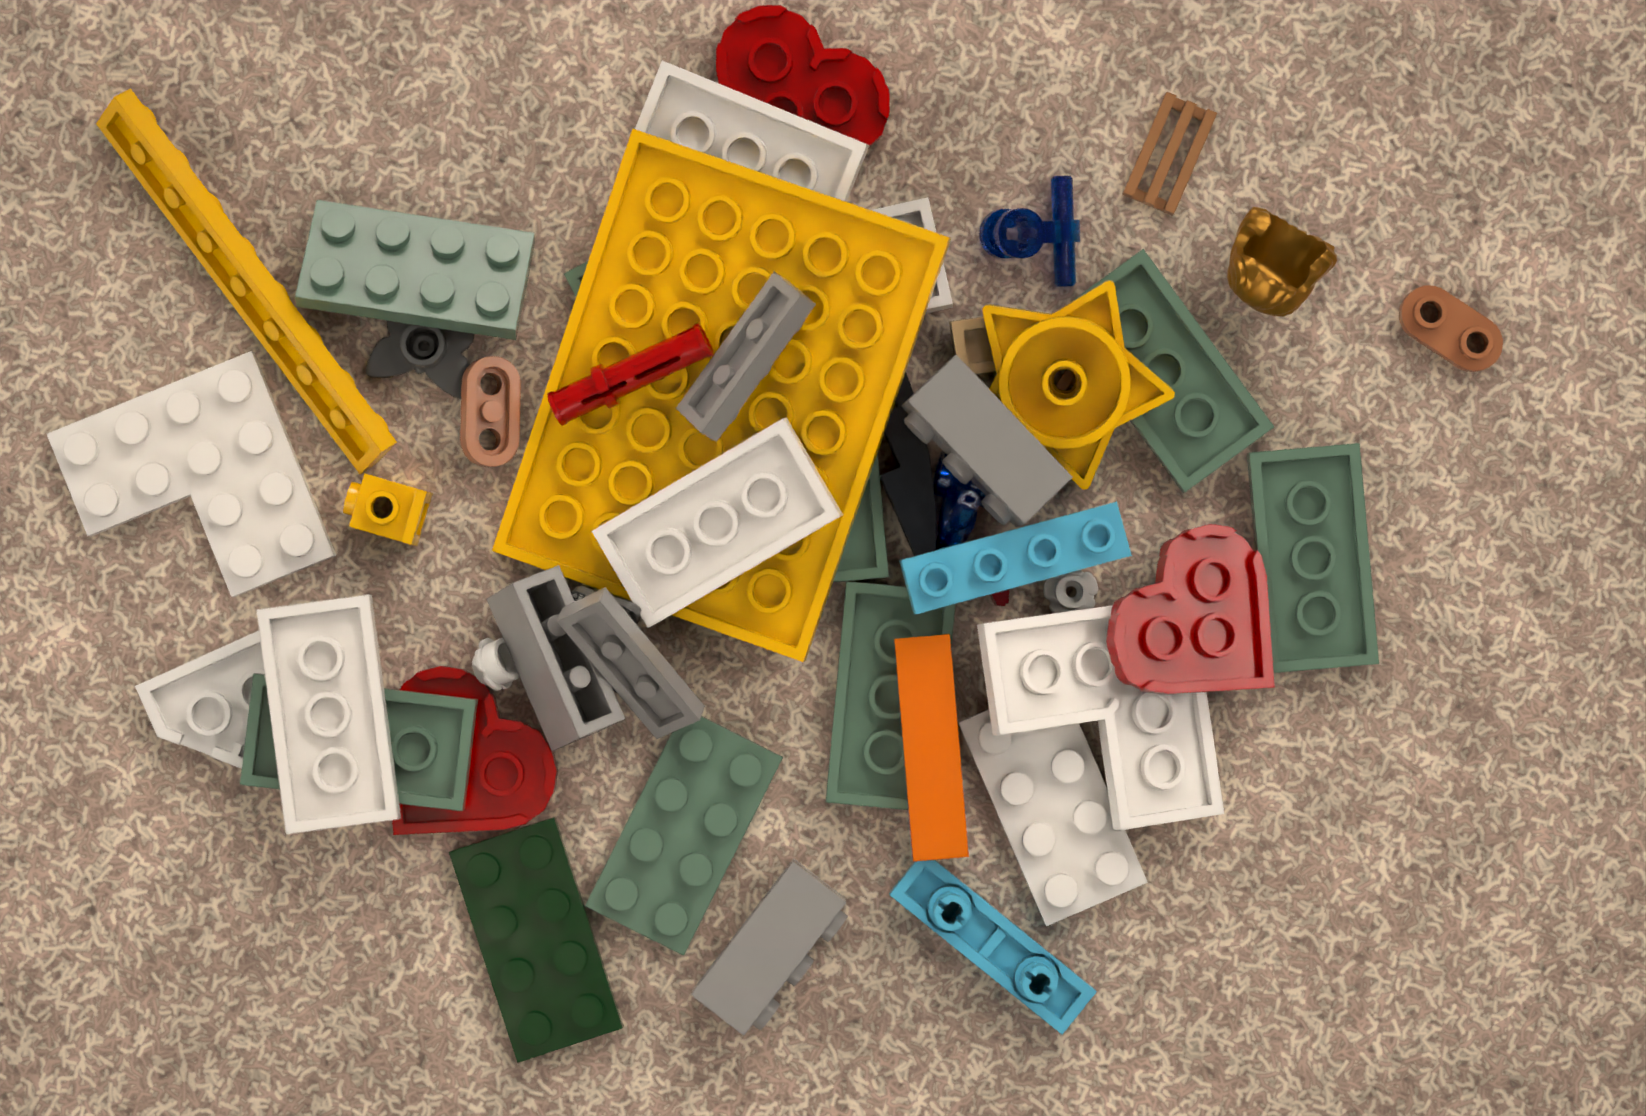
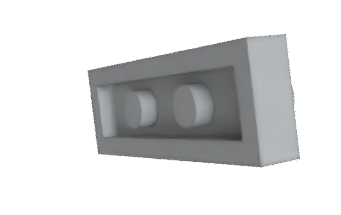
(745, 356)
(630, 663)

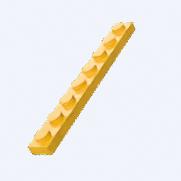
(245, 281)

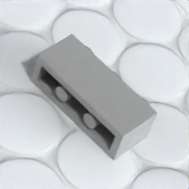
(984, 443)
(559, 679)
(771, 948)

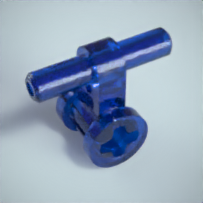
(1033, 232)
(958, 506)

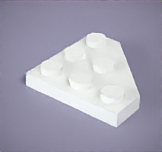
(207, 700)

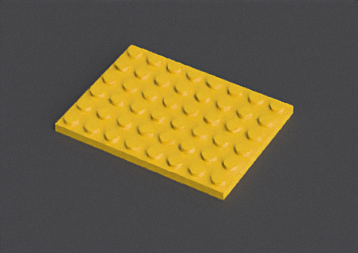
(692, 246)

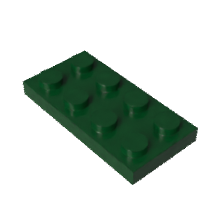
(536, 939)

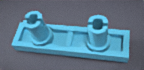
(1015, 558)
(993, 943)

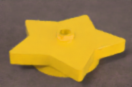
(1109, 379)

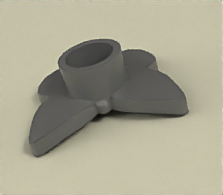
(424, 350)

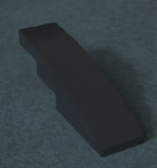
(911, 483)

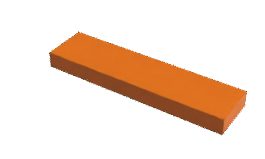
(931, 747)

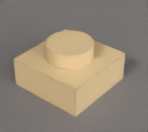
(972, 344)

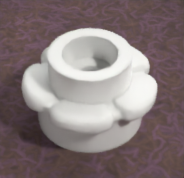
(1085, 586)
(494, 664)

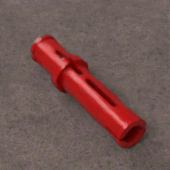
(612, 382)

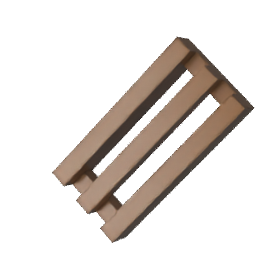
(1188, 110)

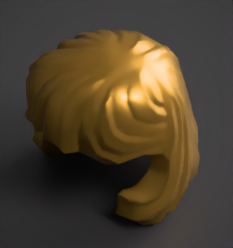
(1276, 263)

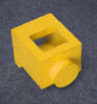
(408, 511)

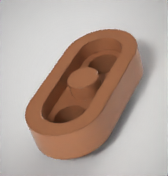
(1451, 329)
(491, 412)

